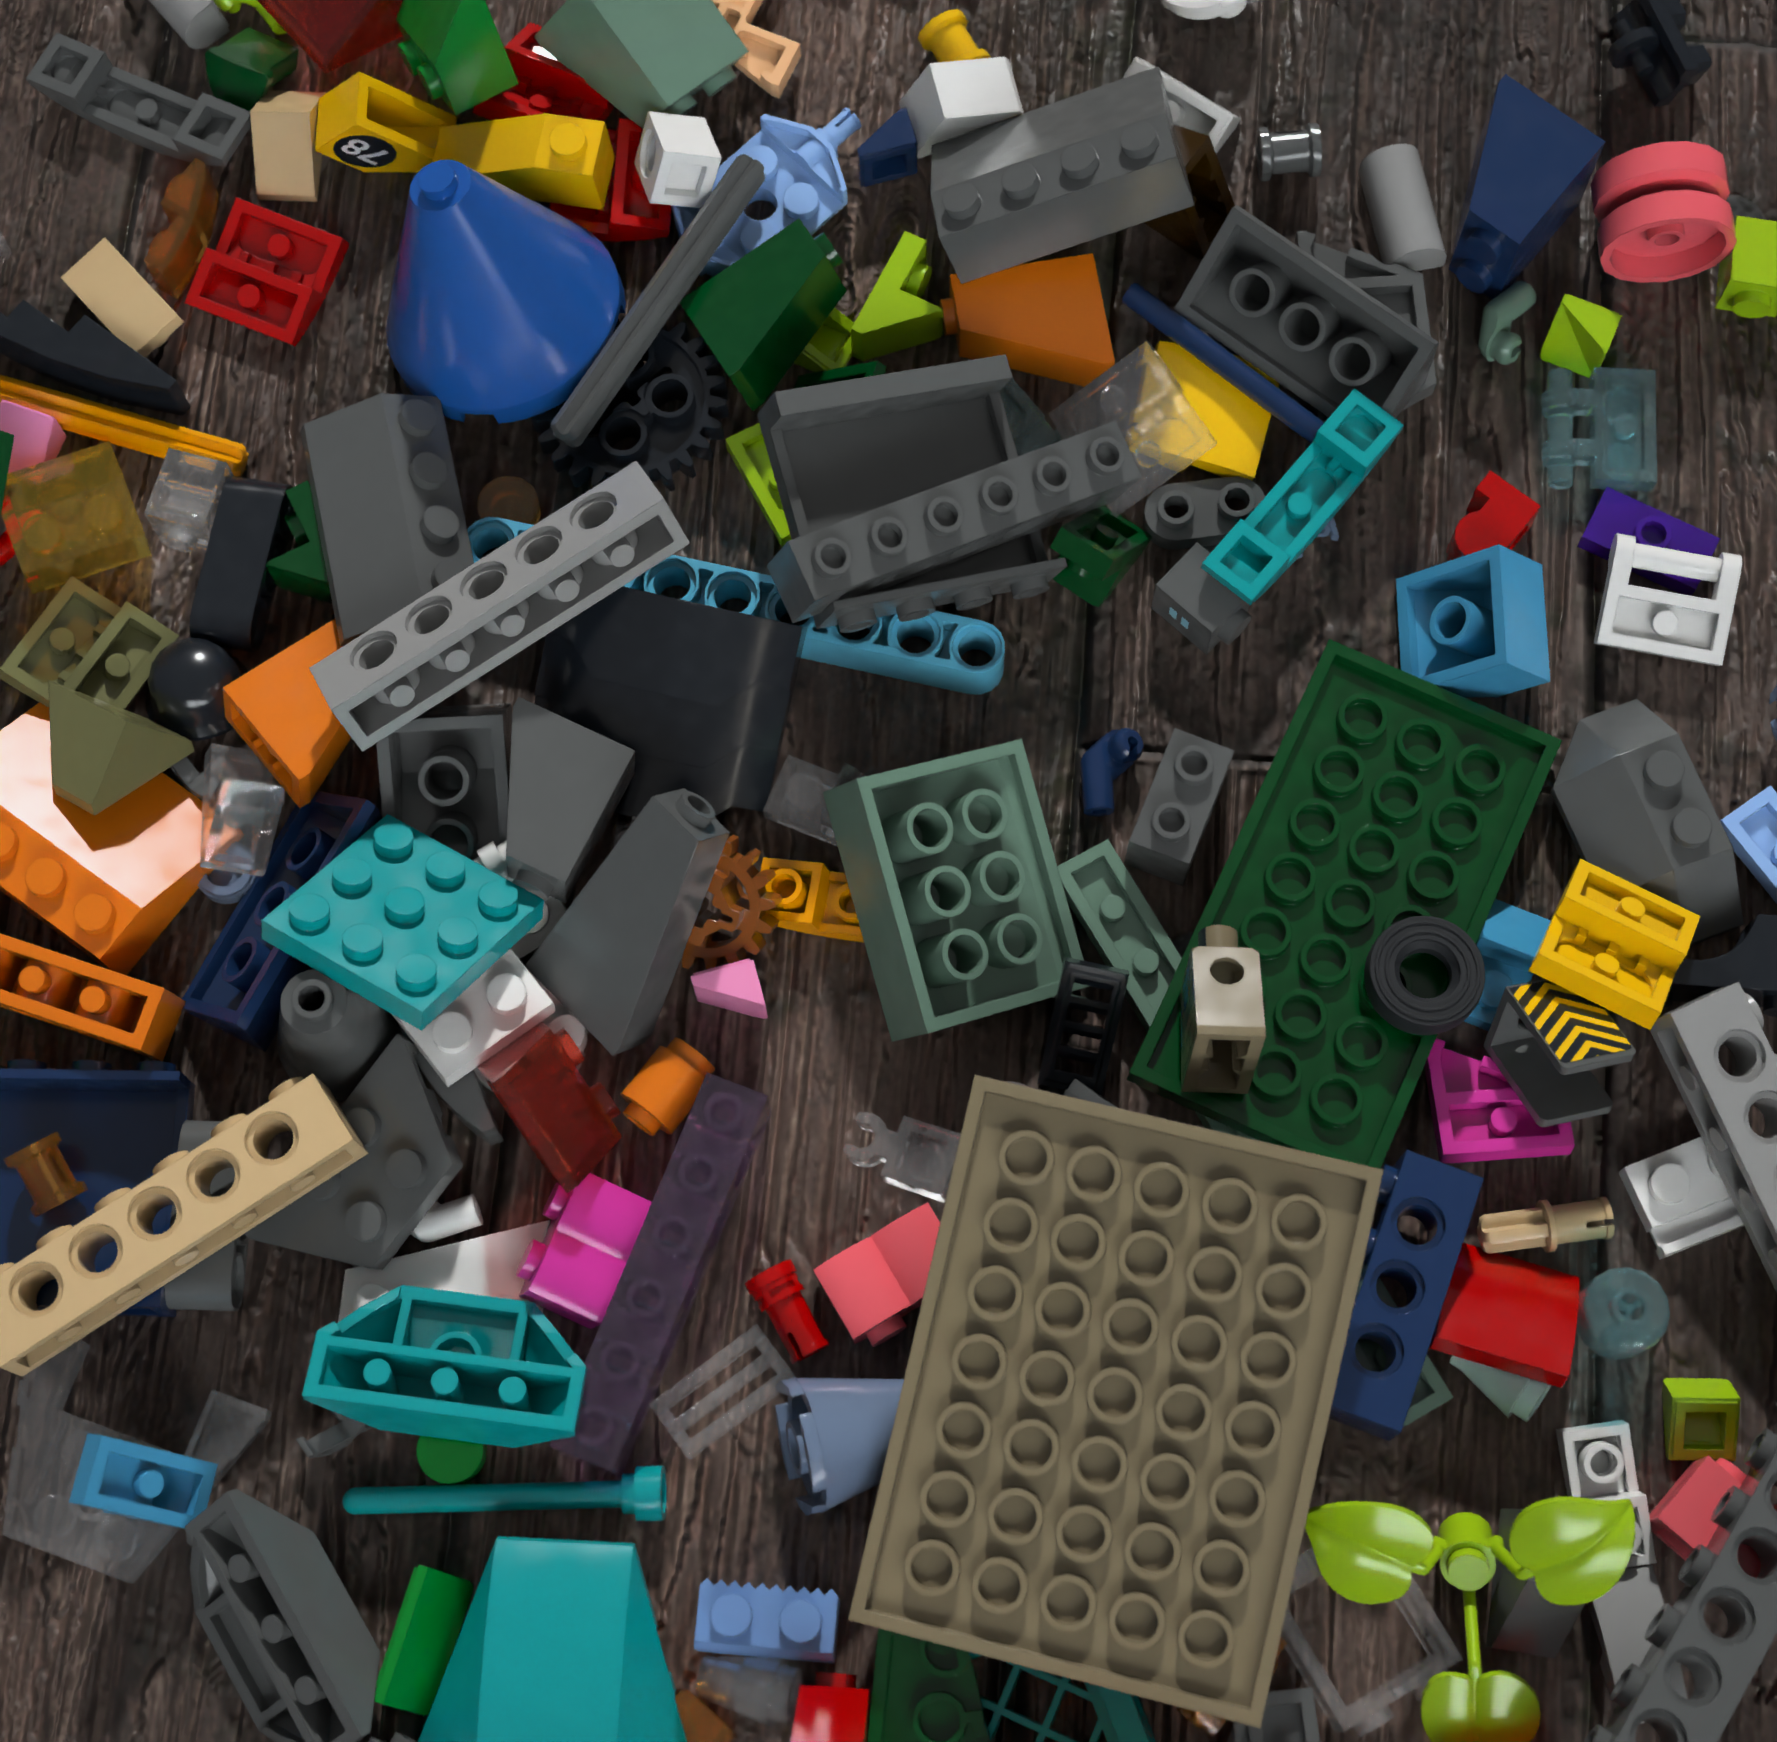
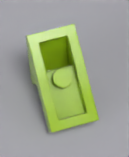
(894, 311)

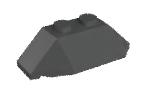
(1646, 815)
(282, 1623)

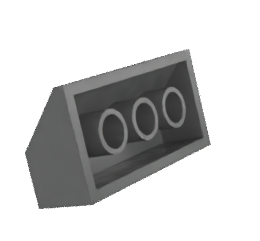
(384, 506)

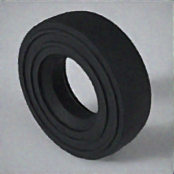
(1446, 943)

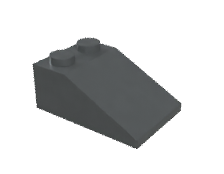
(450, 774)

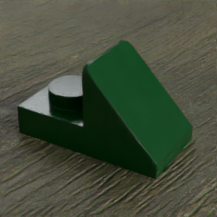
(1097, 553)
(303, 567)

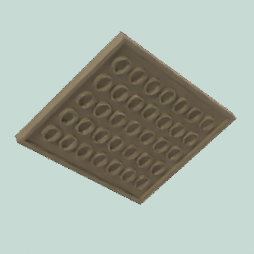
(1117, 1399)

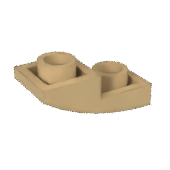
(122, 299)

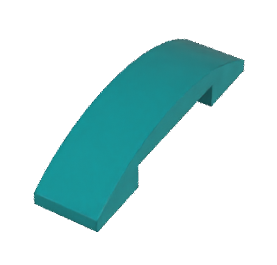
(1304, 498)

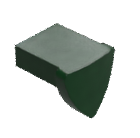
(248, 66)

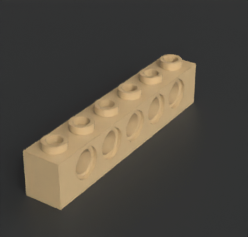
(203, 1223)

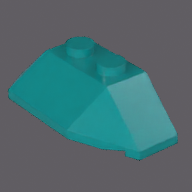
(449, 1369)

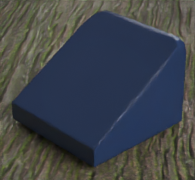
(888, 152)

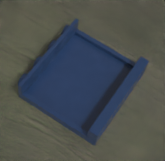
(111, 1136)

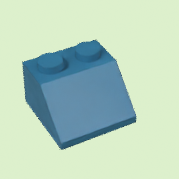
(1475, 624)

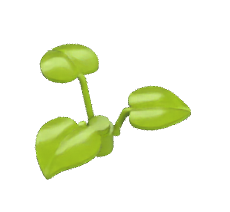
(1566, 1543)

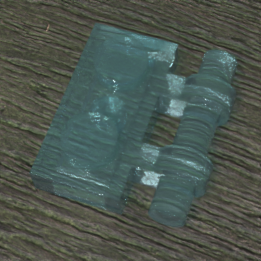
(1621, 429)

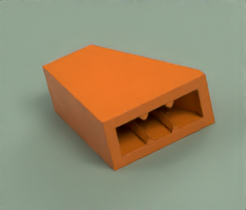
(1036, 313)
(287, 717)

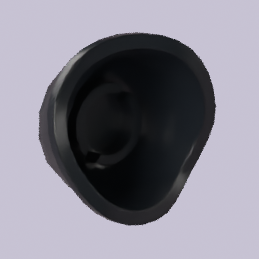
(188, 688)

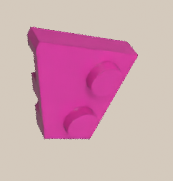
(1481, 1115)

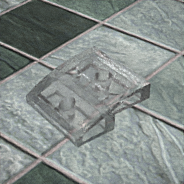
(1151, 414)

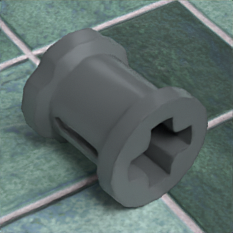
(1288, 152)

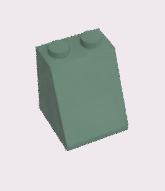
(645, 51)

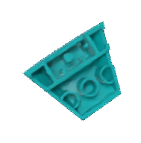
(558, 1651)

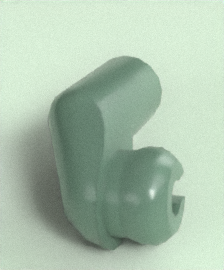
(1495, 337)

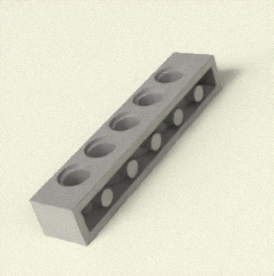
(498, 606)
(1721, 1102)

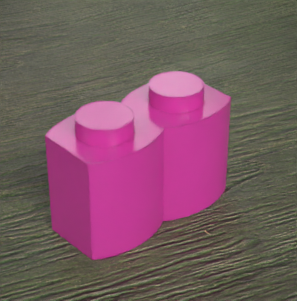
(583, 1249)

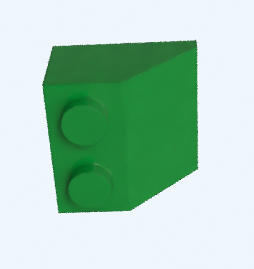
(454, 51)

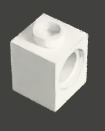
(677, 159)

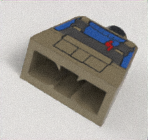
(1221, 1014)

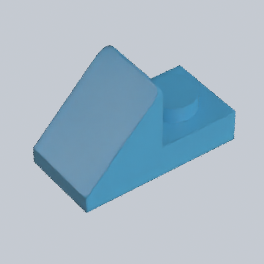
(1507, 950)
(142, 1482)

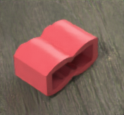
(882, 1276)

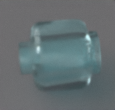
(1643, 1317)

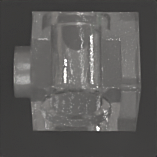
(186, 499)

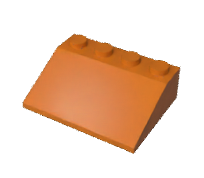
(98, 878)

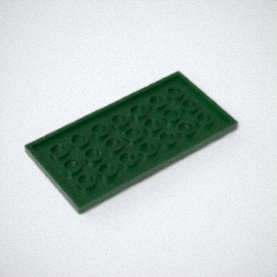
(1370, 815)

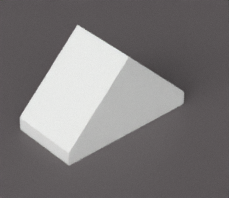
(960, 99)

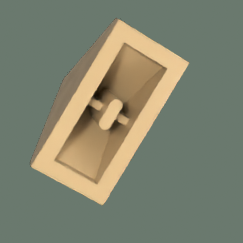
(285, 146)

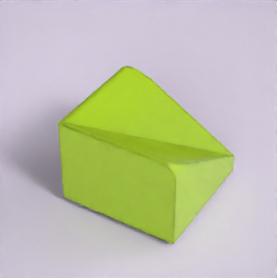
(1579, 335)

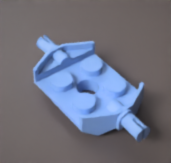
(799, 181)

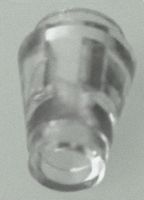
(751, 1686)

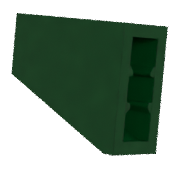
(767, 308)

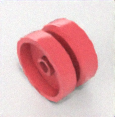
(1663, 212)

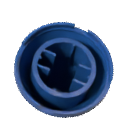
(495, 297)

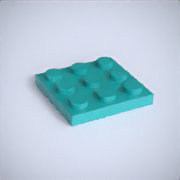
(403, 921)

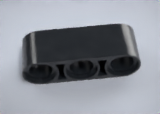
(234, 583)

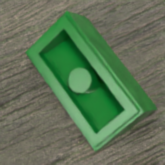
(423, 1640)

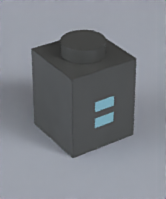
(1199, 603)

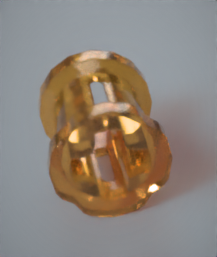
(45, 1174)

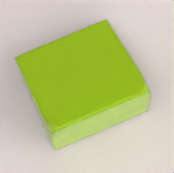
(829, 346)
(1700, 1418)

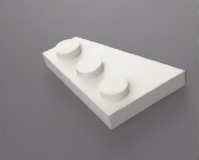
(471, 1266)

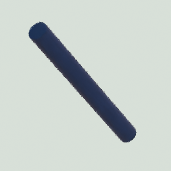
(1222, 362)

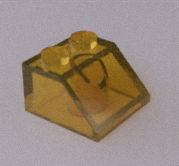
(72, 518)

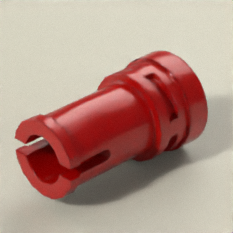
(781, 1297)

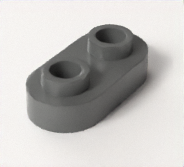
(1206, 512)

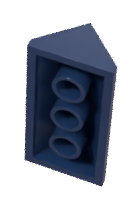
(245, 975)

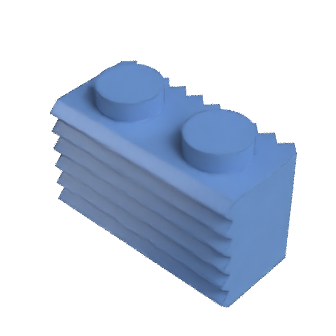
(767, 1622)

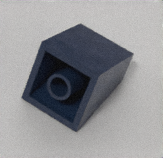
(1520, 187)

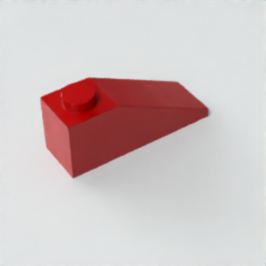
(831, 1710)

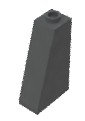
(632, 920)

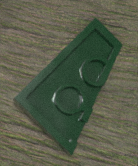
(924, 1693)

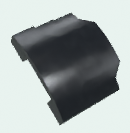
(683, 687)

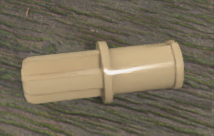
(1545, 1226)

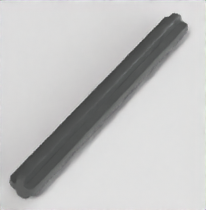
(658, 301)

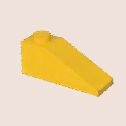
(536, 156)

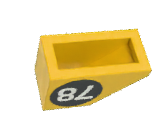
(378, 126)

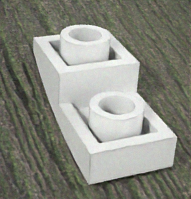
(1601, 1466)

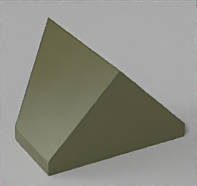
(105, 750)

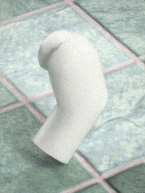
(449, 1219)

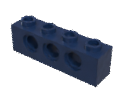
(1444, 1204)

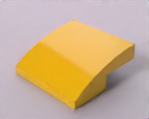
(1228, 413)
(1615, 944)

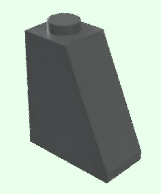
(560, 798)

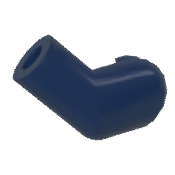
(1103, 765)

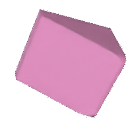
(36, 435)
(731, 988)

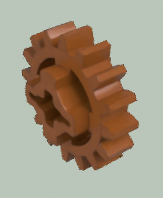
(734, 910)

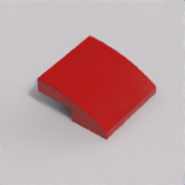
(543, 86)
(626, 208)
(267, 272)
(1510, 1316)

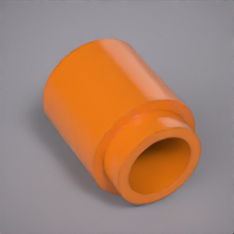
(666, 1087)

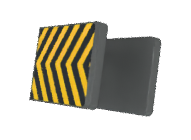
(1554, 1050)

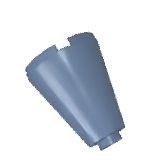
(835, 1435)

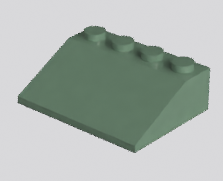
(954, 887)

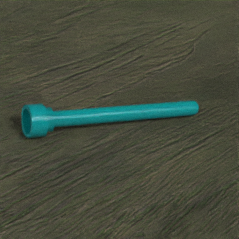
(636, 1493)

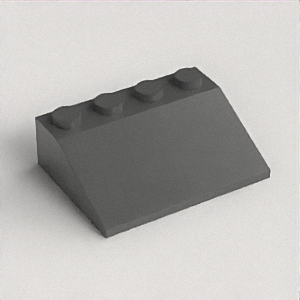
(1058, 176)

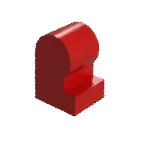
(1496, 517)

